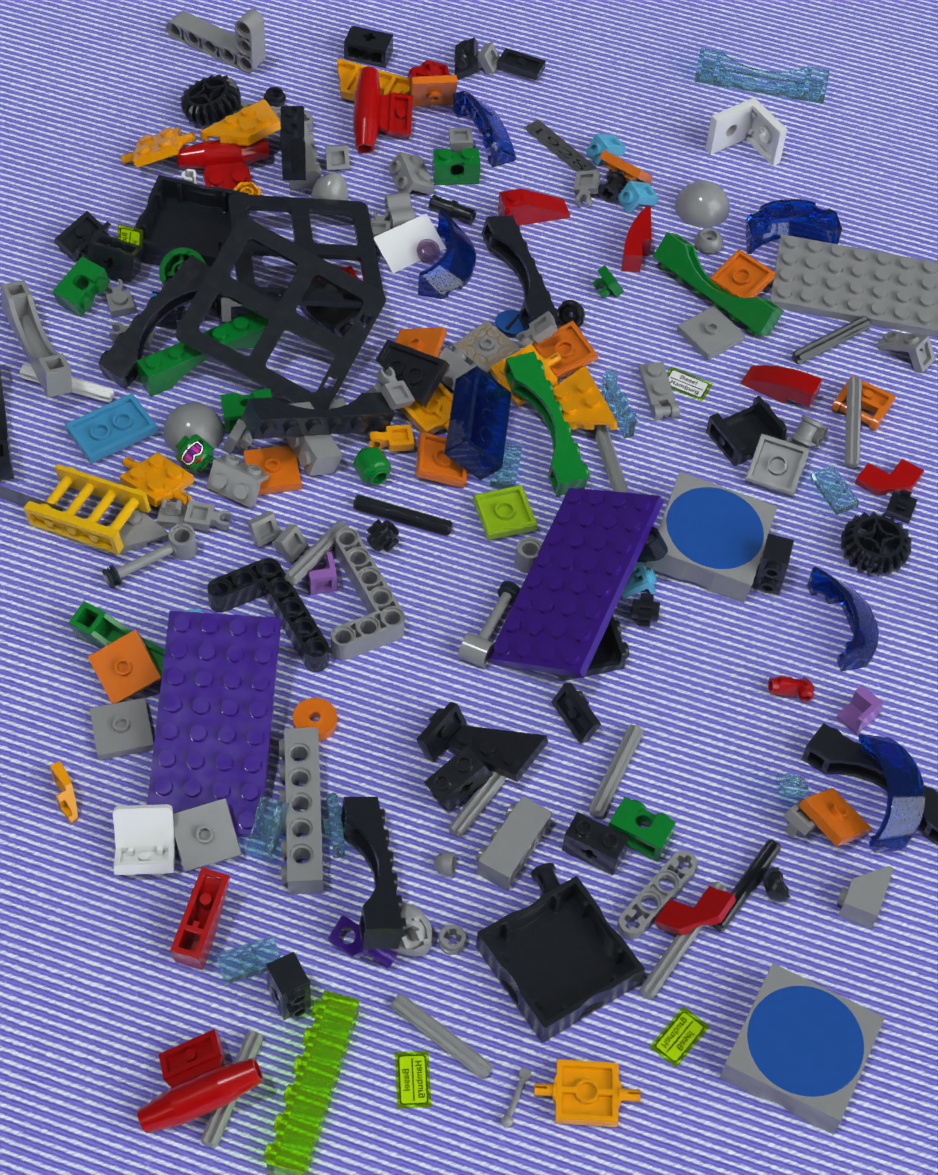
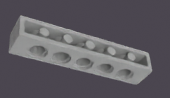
(308, 876)

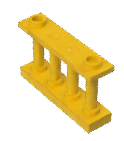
(87, 529)

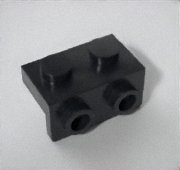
(76, 237)

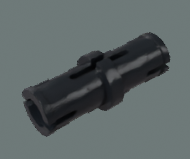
(453, 209)

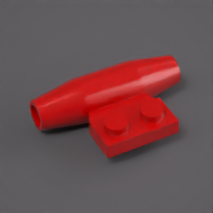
(375, 111)
(222, 162)
(197, 1083)

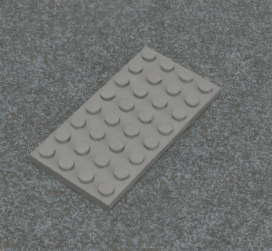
(856, 283)

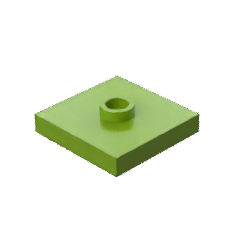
(504, 512)

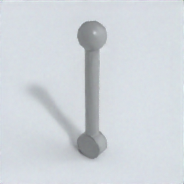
(524, 1076)

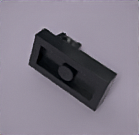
(466, 58)
(576, 712)
(440, 731)

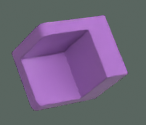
(323, 577)
(861, 710)

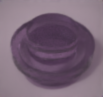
(428, 250)

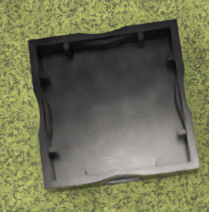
(184, 217)
(559, 959)

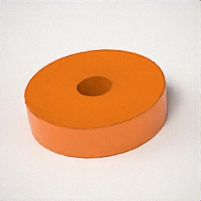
(319, 709)

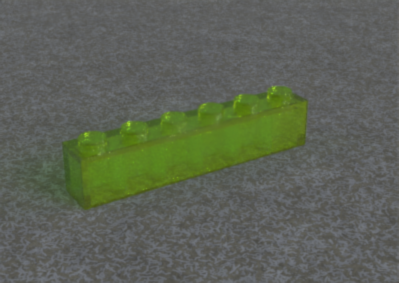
(313, 1086)

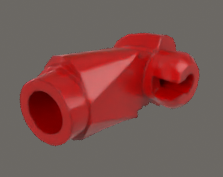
(791, 687)

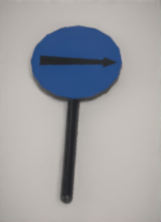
(509, 323)

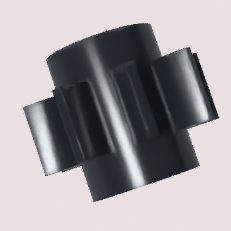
(382, 535)
(645, 609)

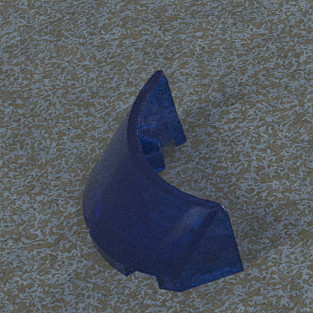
(489, 124)
(791, 218)
(454, 267)
(859, 616)
(905, 793)

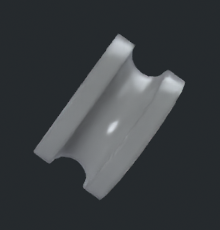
(444, 942)

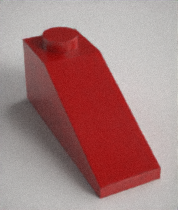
(531, 206)
(200, 919)

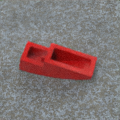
(637, 242)
(783, 383)

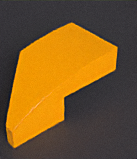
(66, 798)

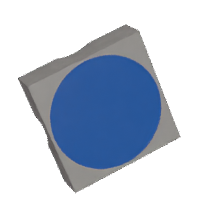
(713, 536)
(802, 1048)

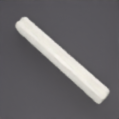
(78, 386)

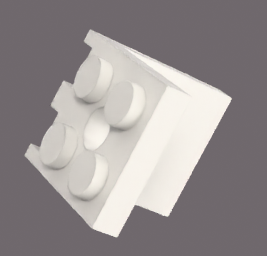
(751, 123)

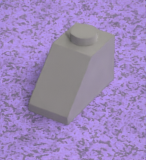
(864, 897)

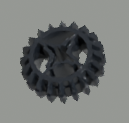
(210, 100)
(875, 543)

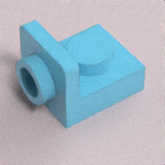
(604, 142)
(637, 193)
(640, 580)

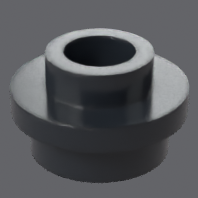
(275, 96)

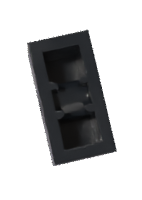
(368, 46)
(115, 256)
(773, 564)
(458, 778)
(595, 843)
(288, 986)

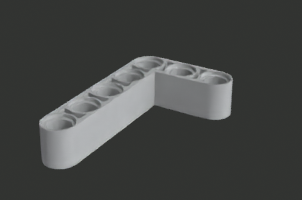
(241, 50)
(361, 571)

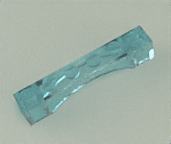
(801, 84)

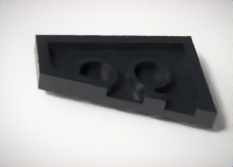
(417, 369)
(500, 750)

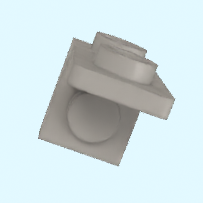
(917, 345)

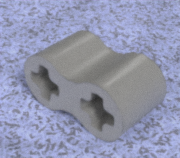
(399, 208)

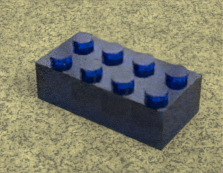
(478, 423)

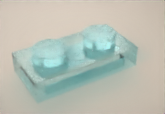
(508, 474)

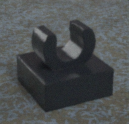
(901, 506)

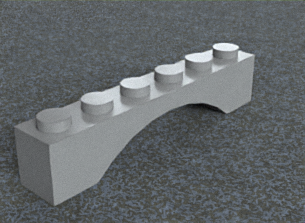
(46, 362)

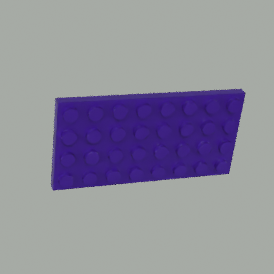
(576, 582)
(215, 713)

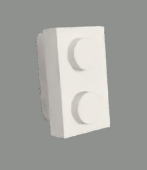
(144, 839)

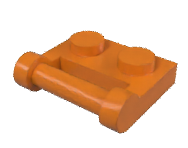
(629, 170)
(872, 399)

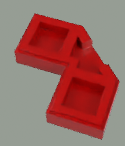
(428, 68)
(880, 482)
(683, 918)

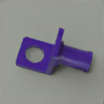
(383, 956)

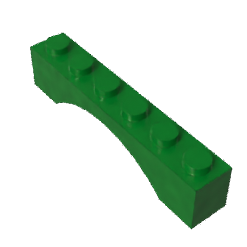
(681, 257)
(168, 366)
(528, 381)
(102, 629)

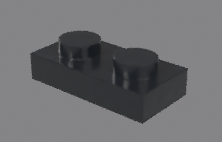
(521, 64)

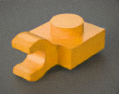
(395, 437)

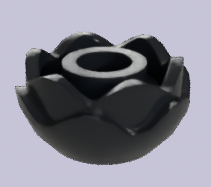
(569, 307)
(775, 885)

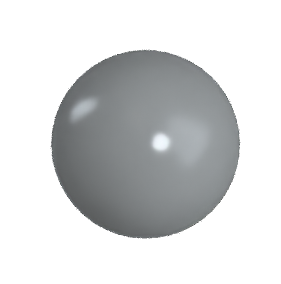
(702, 204)
(191, 420)

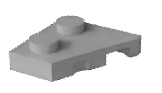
(140, 530)

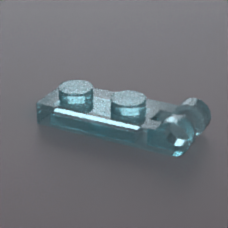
(618, 404)

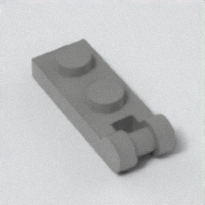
(658, 390)

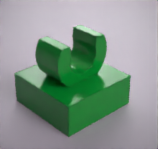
(609, 283)

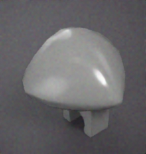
(331, 187)
(418, 933)

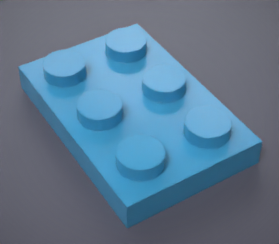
(111, 428)

